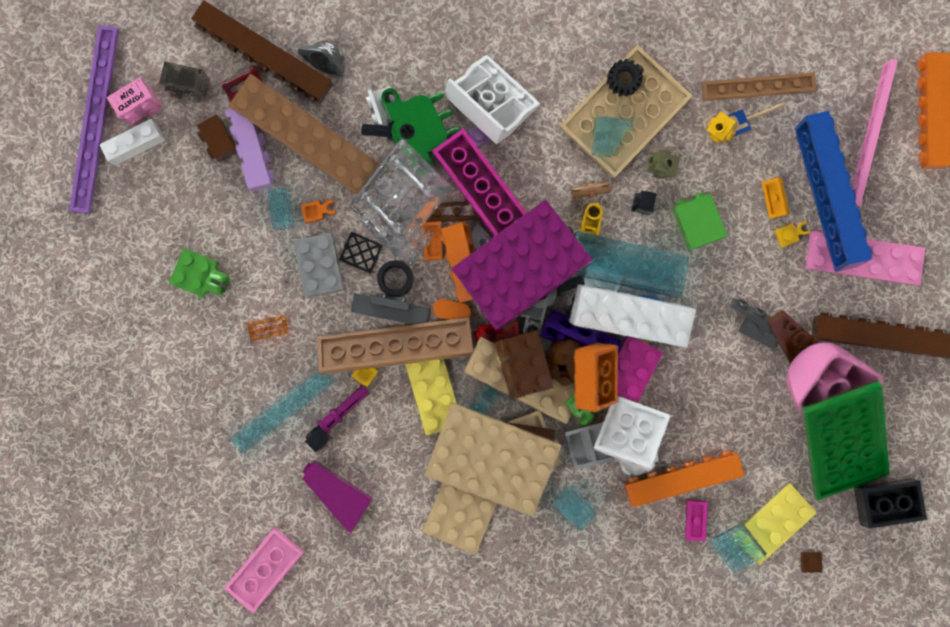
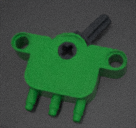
(418, 117)

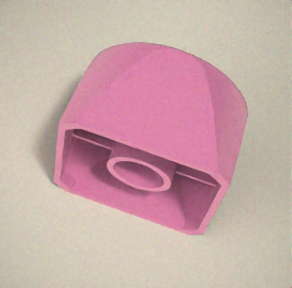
(824, 373)

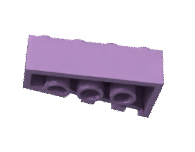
(252, 152)

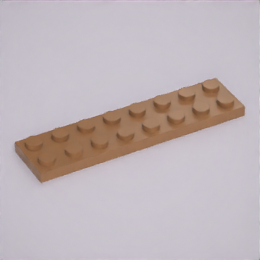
(303, 134)
(394, 346)

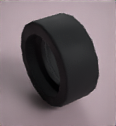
(395, 264)

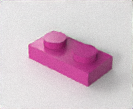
(696, 520)

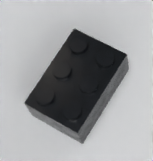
(890, 503)

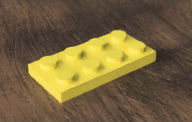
(432, 392)
(779, 519)

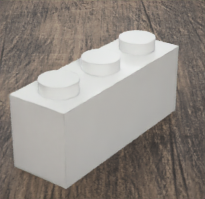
(132, 142)

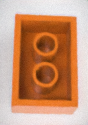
(596, 376)

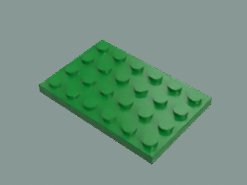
(847, 440)

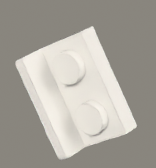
(374, 100)

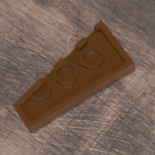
(790, 335)

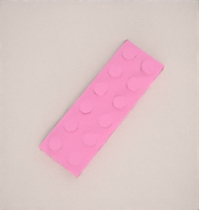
(889, 261)

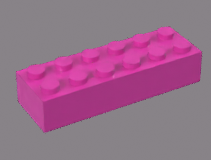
(478, 182)

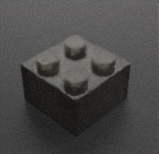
(185, 82)

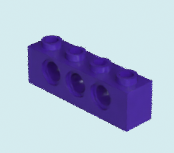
(558, 327)

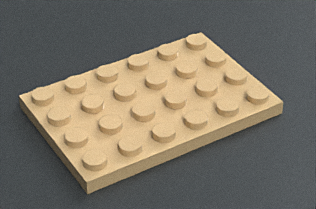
(648, 107)
(492, 459)

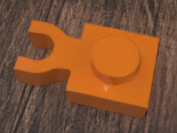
(314, 211)

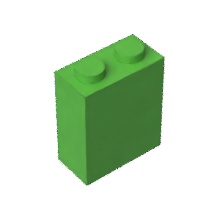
(699, 221)

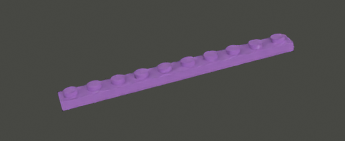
(94, 119)

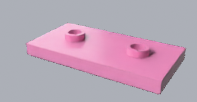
(264, 570)

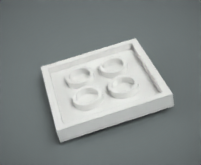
(632, 433)

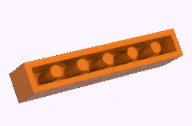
(935, 110)
(683, 479)

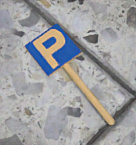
(743, 124)

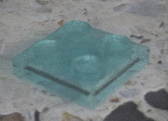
(738, 547)

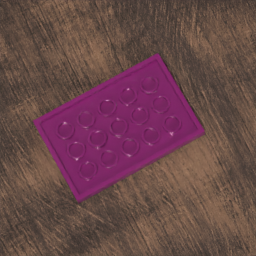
(521, 265)

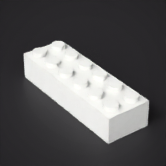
(632, 315)

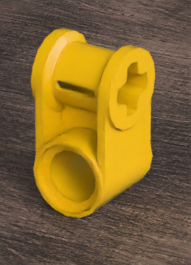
(591, 223)

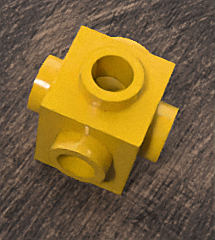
(725, 122)

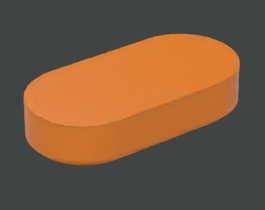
(451, 310)

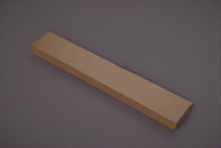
(759, 86)

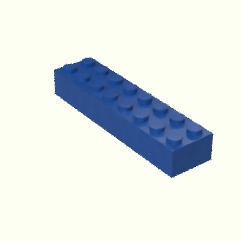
(832, 191)

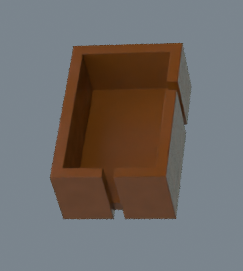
(527, 365)

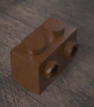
(217, 138)

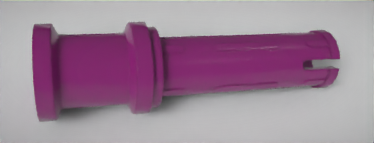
(336, 415)

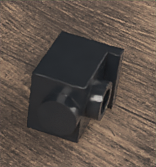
(644, 202)
(317, 438)

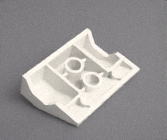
(491, 99)

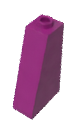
(337, 494)

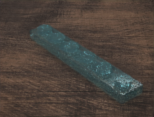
(281, 411)

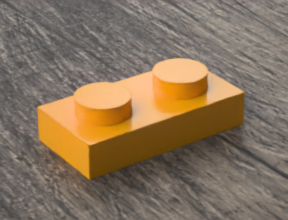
(775, 198)

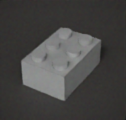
(319, 265)

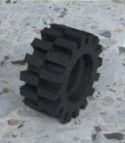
(630, 67)

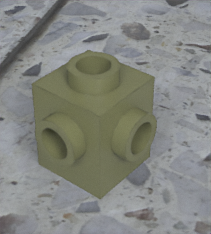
(663, 164)

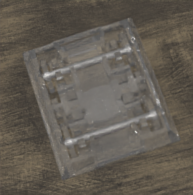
(403, 200)

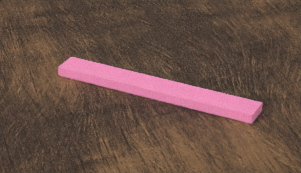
(873, 130)

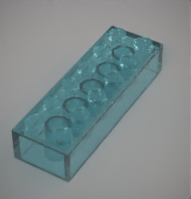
(633, 265)

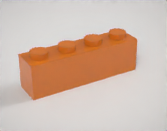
(458, 245)

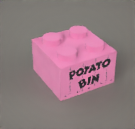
(135, 102)

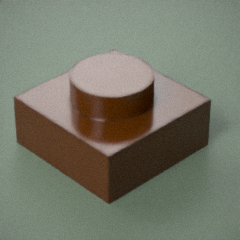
(811, 562)

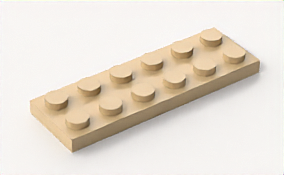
(487, 368)

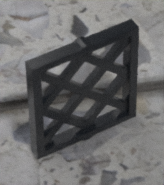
(346, 246)

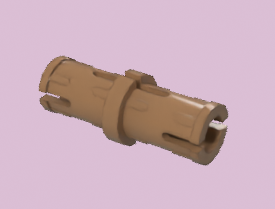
(590, 189)

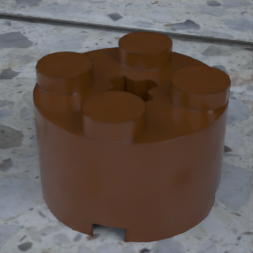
(561, 361)

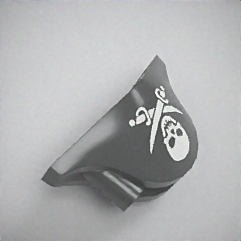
(324, 54)

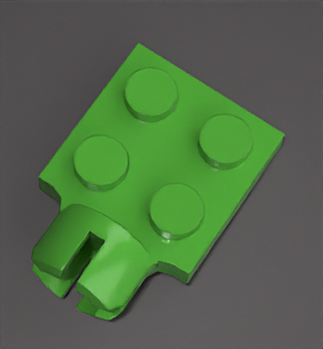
(198, 274)

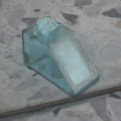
(485, 400)

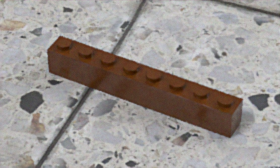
(260, 50)
(881, 335)

